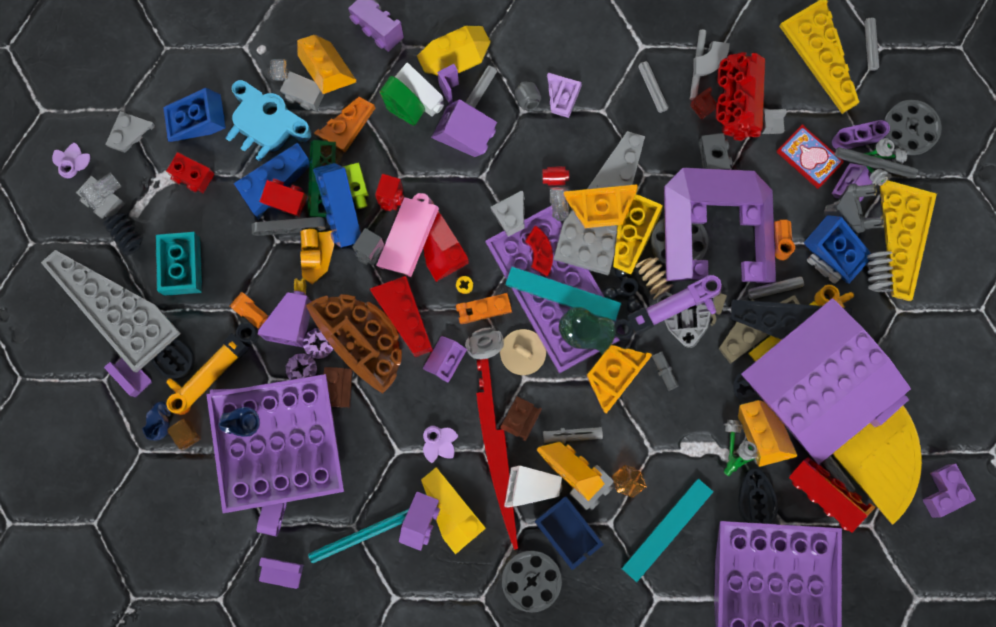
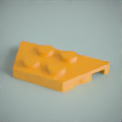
(602, 205)
(614, 373)

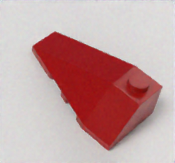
(443, 250)

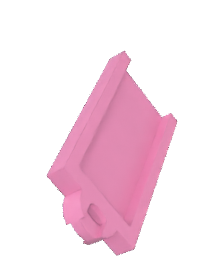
(408, 235)

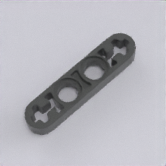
(287, 226)

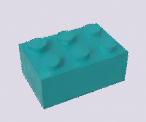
(178, 263)

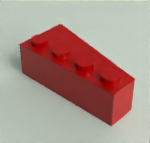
(830, 495)

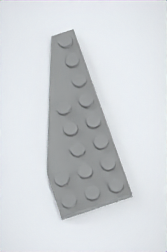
(596, 246)
(125, 319)

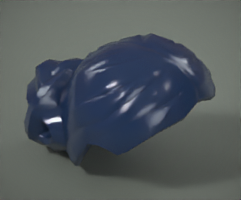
(157, 422)
(240, 422)

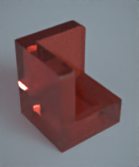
(704, 103)

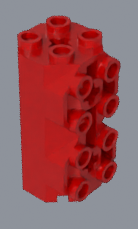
(742, 102)

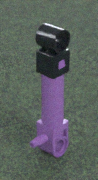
(693, 295)

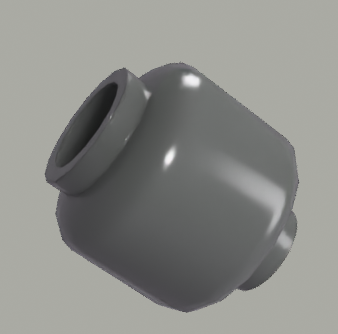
(528, 95)

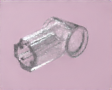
(278, 70)
(96, 193)
(560, 206)

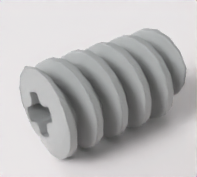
(879, 271)

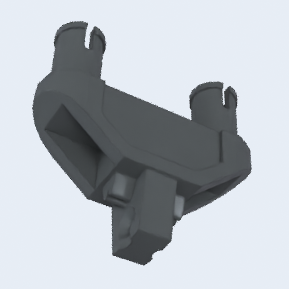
(850, 208)

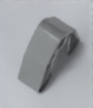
(703, 320)

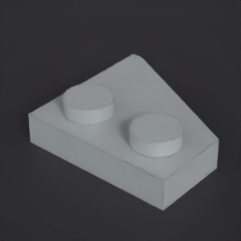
(127, 131)
(510, 213)

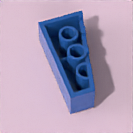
(284, 167)
(338, 204)

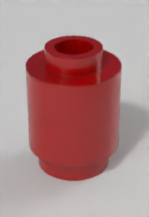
(555, 176)

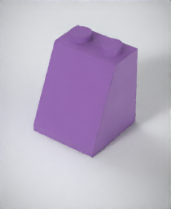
(465, 128)
(288, 321)

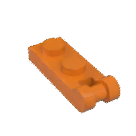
(484, 308)

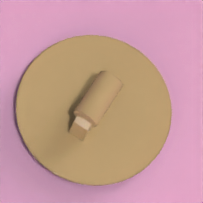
(523, 352)

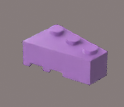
(376, 23)

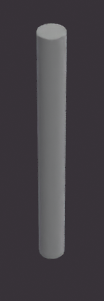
(699, 52)

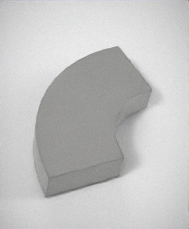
(710, 61)

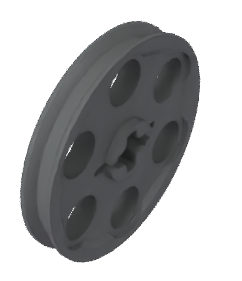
(916, 120)
(658, 246)
(533, 591)

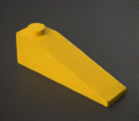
(635, 232)
(455, 519)

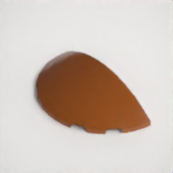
(360, 337)

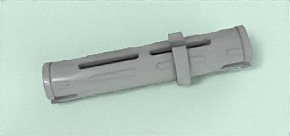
(572, 435)

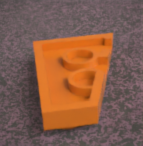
(347, 124)

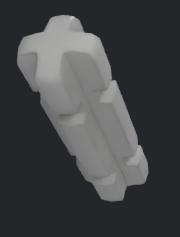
(824, 268)

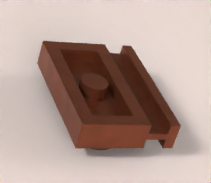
(339, 386)
(521, 418)

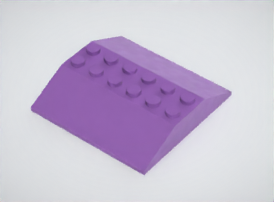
(826, 380)
(290, 453)
(778, 576)

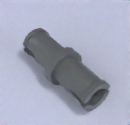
(665, 371)

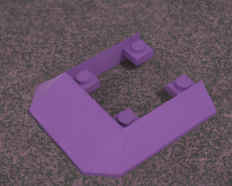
(686, 204)

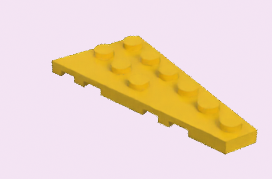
(821, 49)

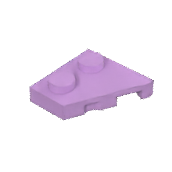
(562, 94)

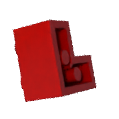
(284, 198)

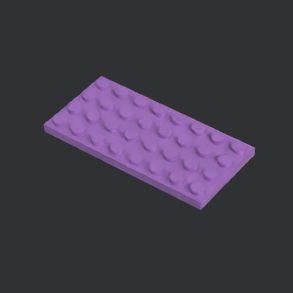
(543, 313)

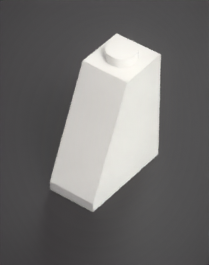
(426, 93)
(531, 486)

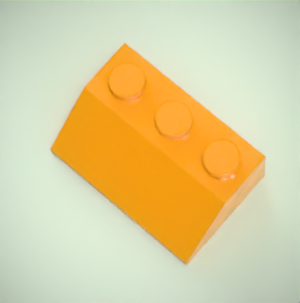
(324, 63)
(766, 432)
(572, 469)

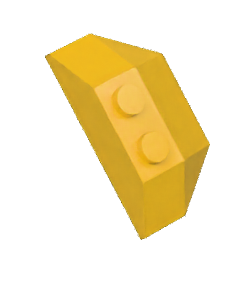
(462, 47)

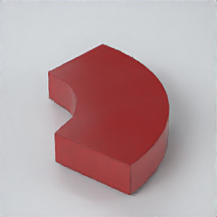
(541, 251)

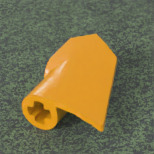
(315, 254)

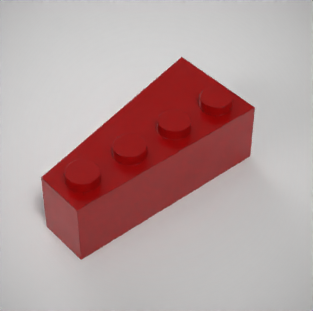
(400, 307)

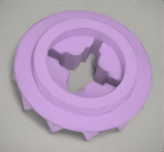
(313, 350)
(304, 359)

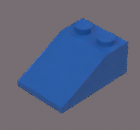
(194, 116)
(838, 247)

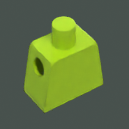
(356, 178)

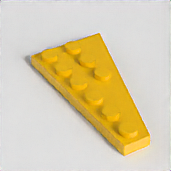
(906, 226)

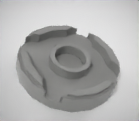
(484, 343)

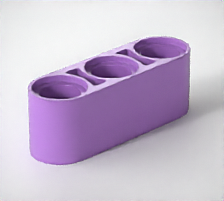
(868, 132)
(271, 519)

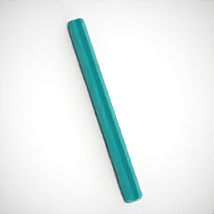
(358, 537)

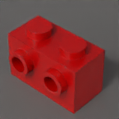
(190, 173)
(389, 193)

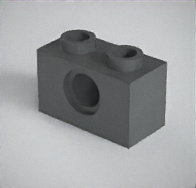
(715, 143)
(368, 247)

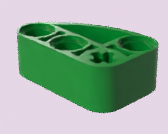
(401, 101)

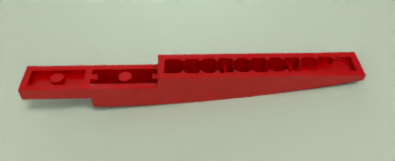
(495, 448)

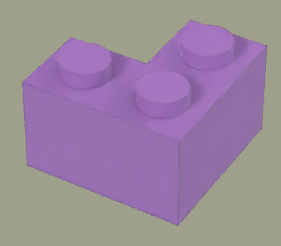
(952, 491)
(416, 526)

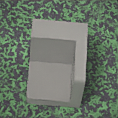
(773, 121)

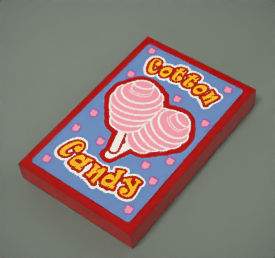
(810, 156)

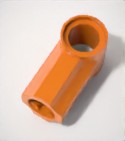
(783, 238)
(245, 307)

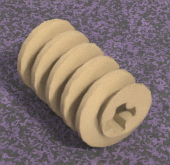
(654, 277)

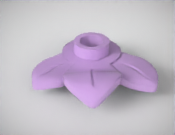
(70, 158)
(441, 445)

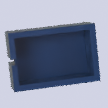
(568, 533)

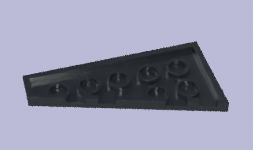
(772, 317)

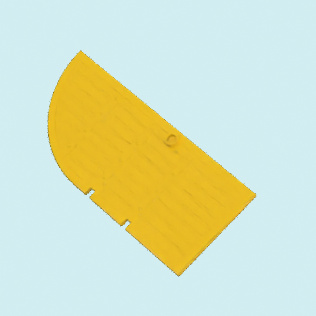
(879, 458)

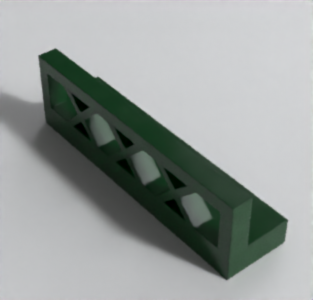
(314, 162)

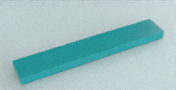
(562, 293)
(667, 530)

